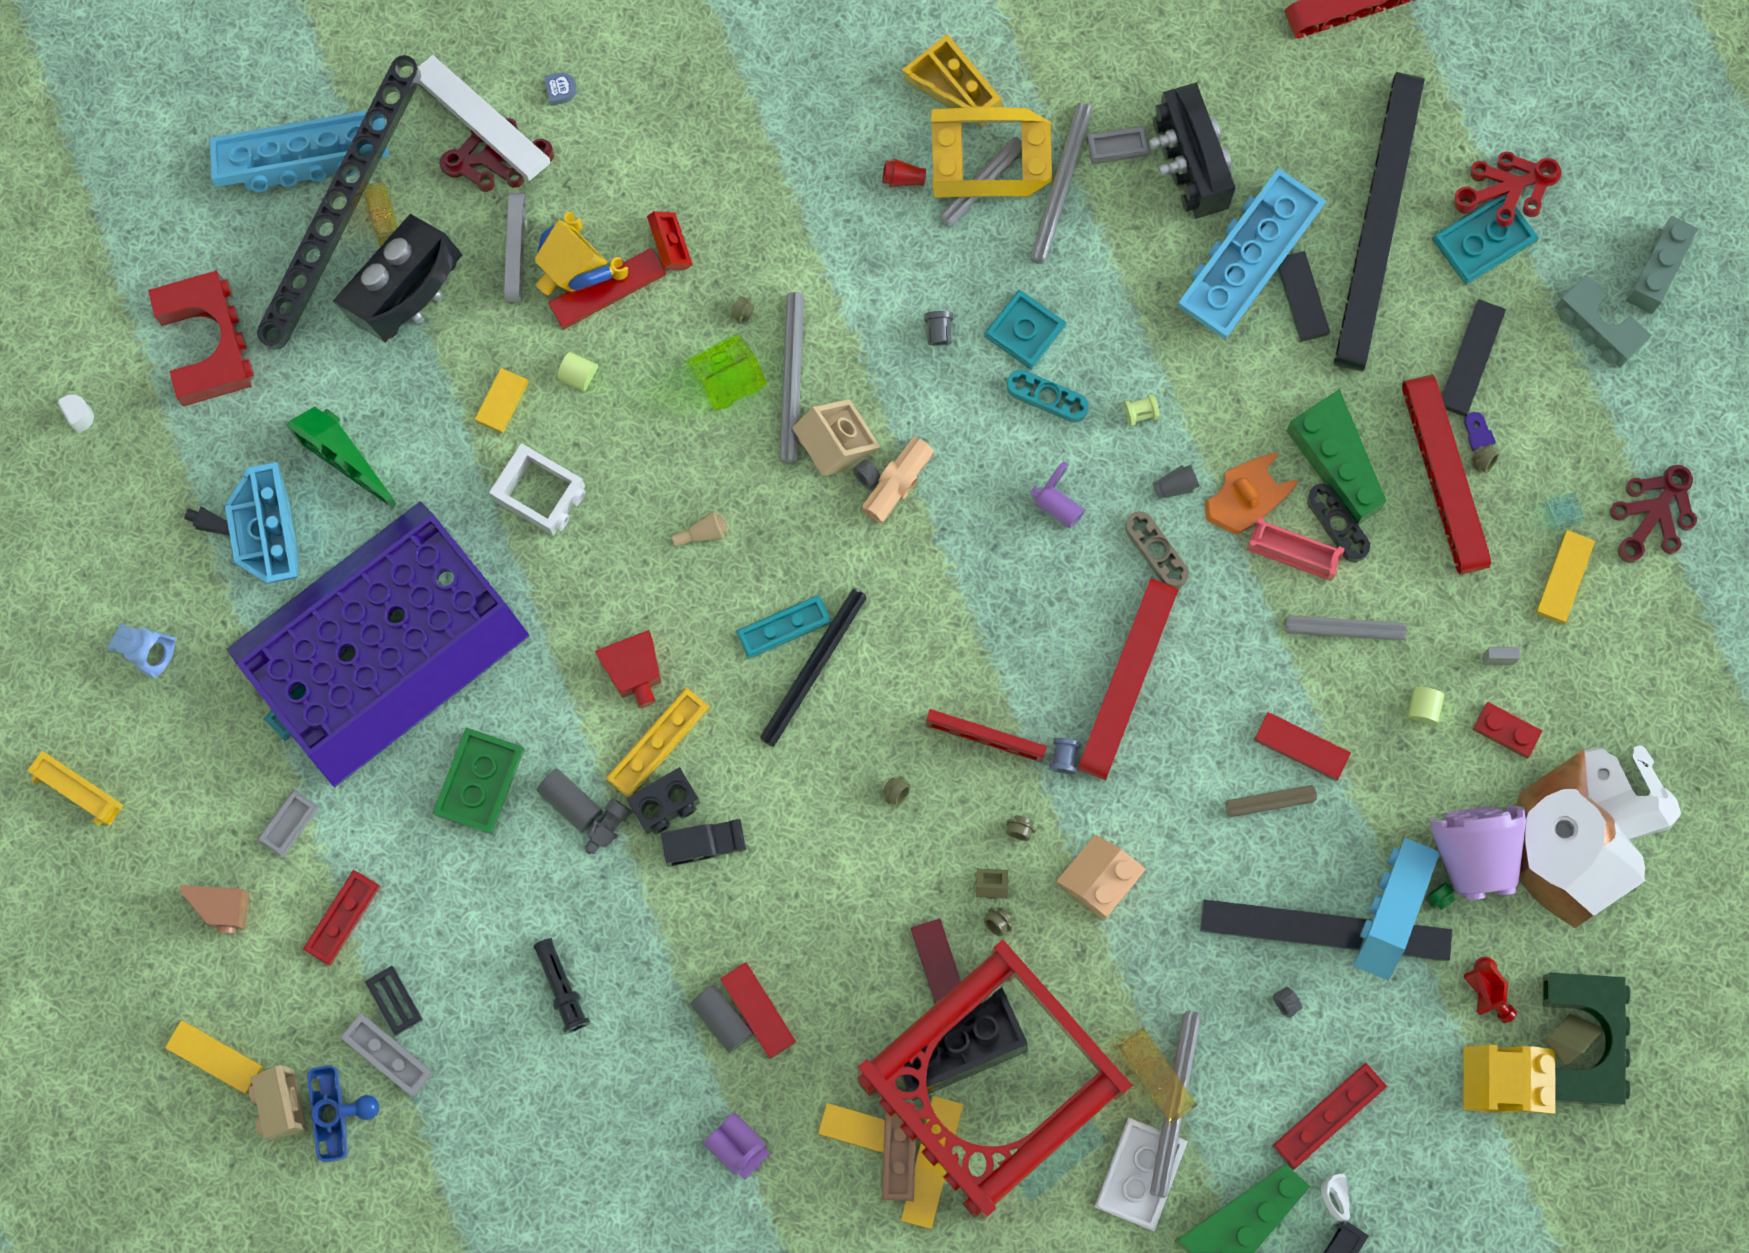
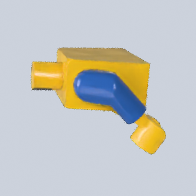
(571, 259)

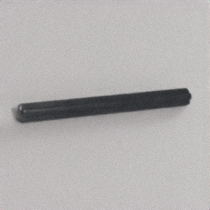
(813, 667)

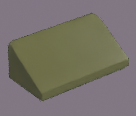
(1572, 1037)

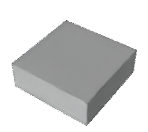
(1501, 656)

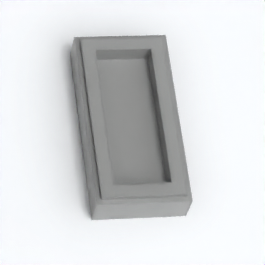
(1117, 145)
(288, 823)

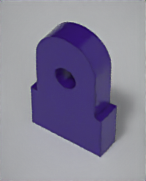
(1478, 436)

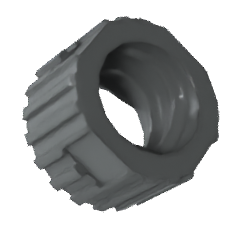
(866, 474)
(1287, 1002)

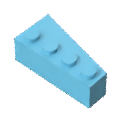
(1396, 908)

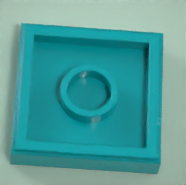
(1025, 329)

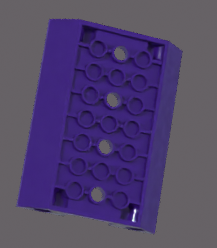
(398, 668)

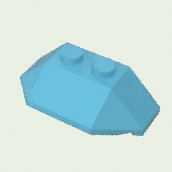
(263, 525)

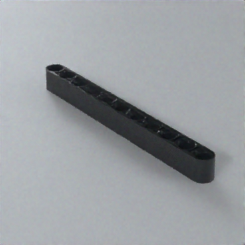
(339, 188)
(1379, 222)

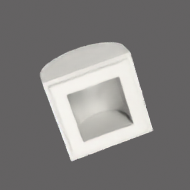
(77, 412)

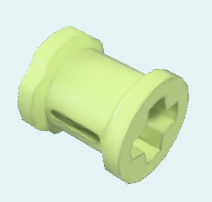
(1141, 409)

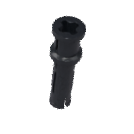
(565, 999)

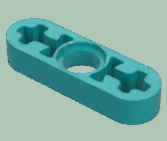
(1064, 412)

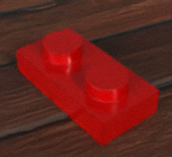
(669, 240)
(1507, 730)

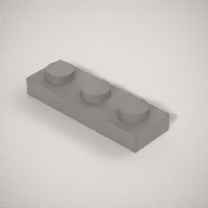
(387, 1055)

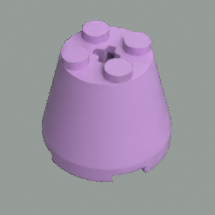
(1481, 849)

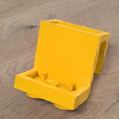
(1508, 1079)

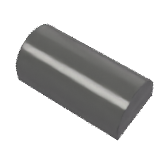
(569, 800)
(721, 1018)

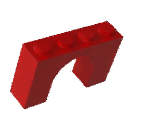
(226, 368)

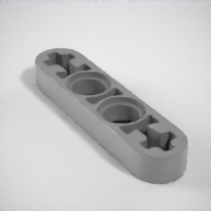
(515, 247)

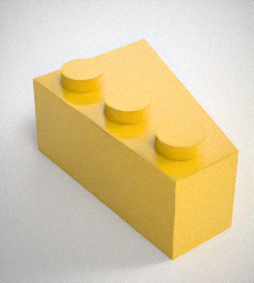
(951, 77)

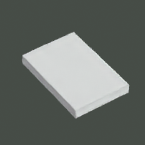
(1130, 1175)

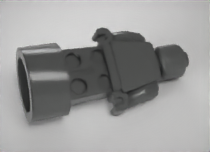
(603, 831)

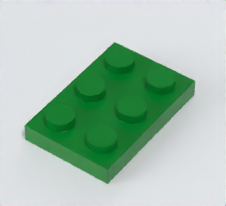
(478, 781)

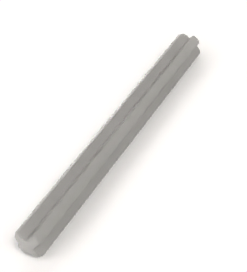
(1061, 183)
(791, 376)
(1170, 1131)

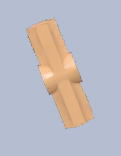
(897, 479)

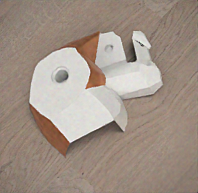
(1581, 830)

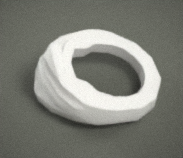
(1338, 1187)

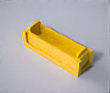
(75, 788)

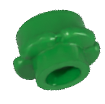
(1441, 896)

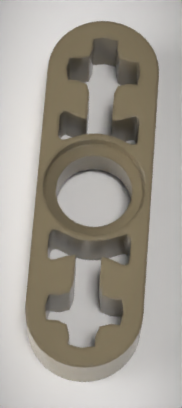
(1137, 536)

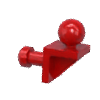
(1491, 989)

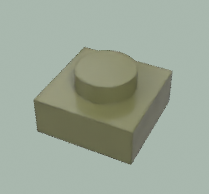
(992, 883)

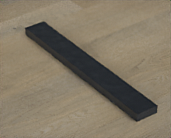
(1313, 928)

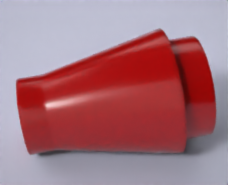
(900, 173)

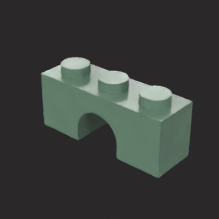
(1662, 264)
(1615, 341)

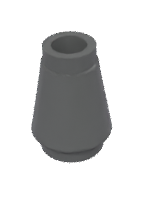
(1176, 483)

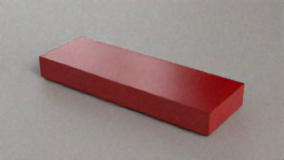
(1302, 746)
(341, 917)
(758, 1010)

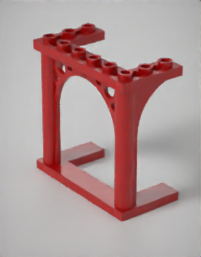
(993, 1185)

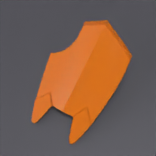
(1246, 495)

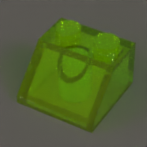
(726, 372)

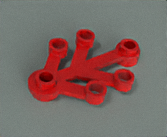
(1509, 184)

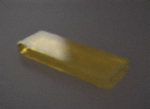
(1157, 1075)

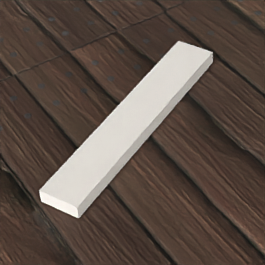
(482, 118)

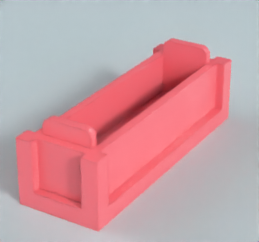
(1294, 550)

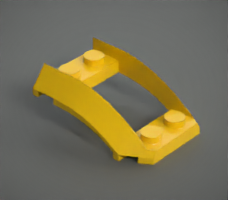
(948, 152)

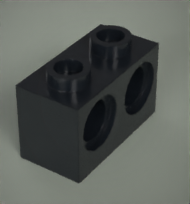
(659, 794)

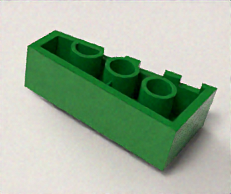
(1338, 455)
(1248, 1218)

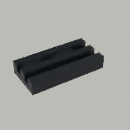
(407, 1023)

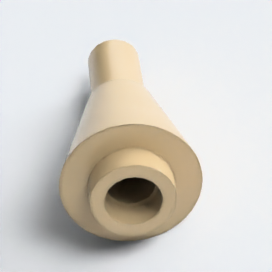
(709, 528)

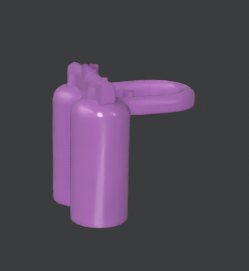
(1055, 502)
(737, 1146)

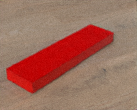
(582, 303)
(985, 735)
(1329, 1116)

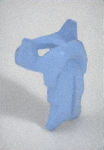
(135, 647)

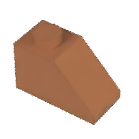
(219, 906)

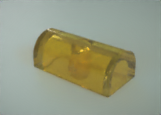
(380, 211)

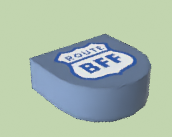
(560, 88)

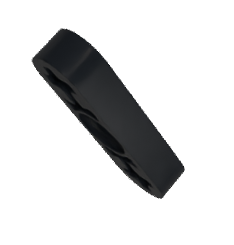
(1318, 510)

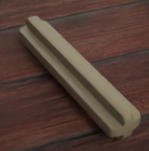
(1271, 801)

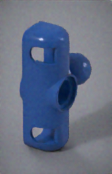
(335, 1132)

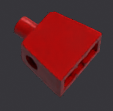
(632, 667)

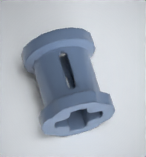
(1064, 755)

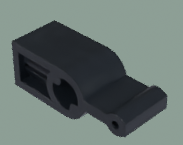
(702, 842)

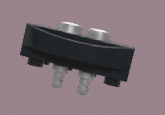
(1194, 145)
(399, 279)

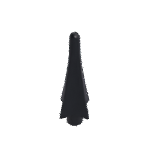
(207, 521)

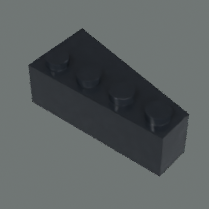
(973, 1045)

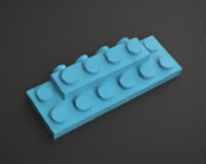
(287, 152)
(1250, 253)

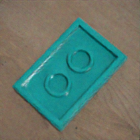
(1480, 244)

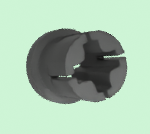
(939, 327)

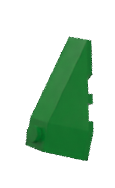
(327, 439)

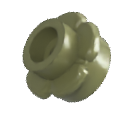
(743, 309)
(1485, 458)
(896, 790)
(1020, 828)
(998, 921)

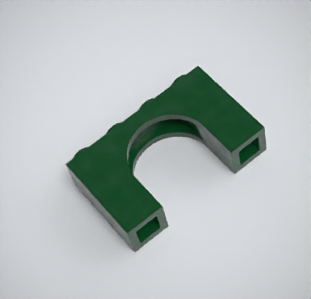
(1606, 1001)

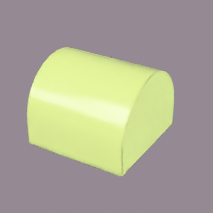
(576, 371)
(1425, 705)

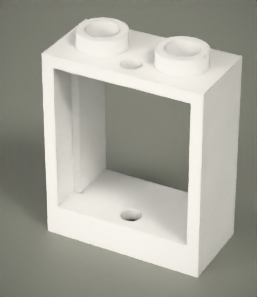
(513, 473)

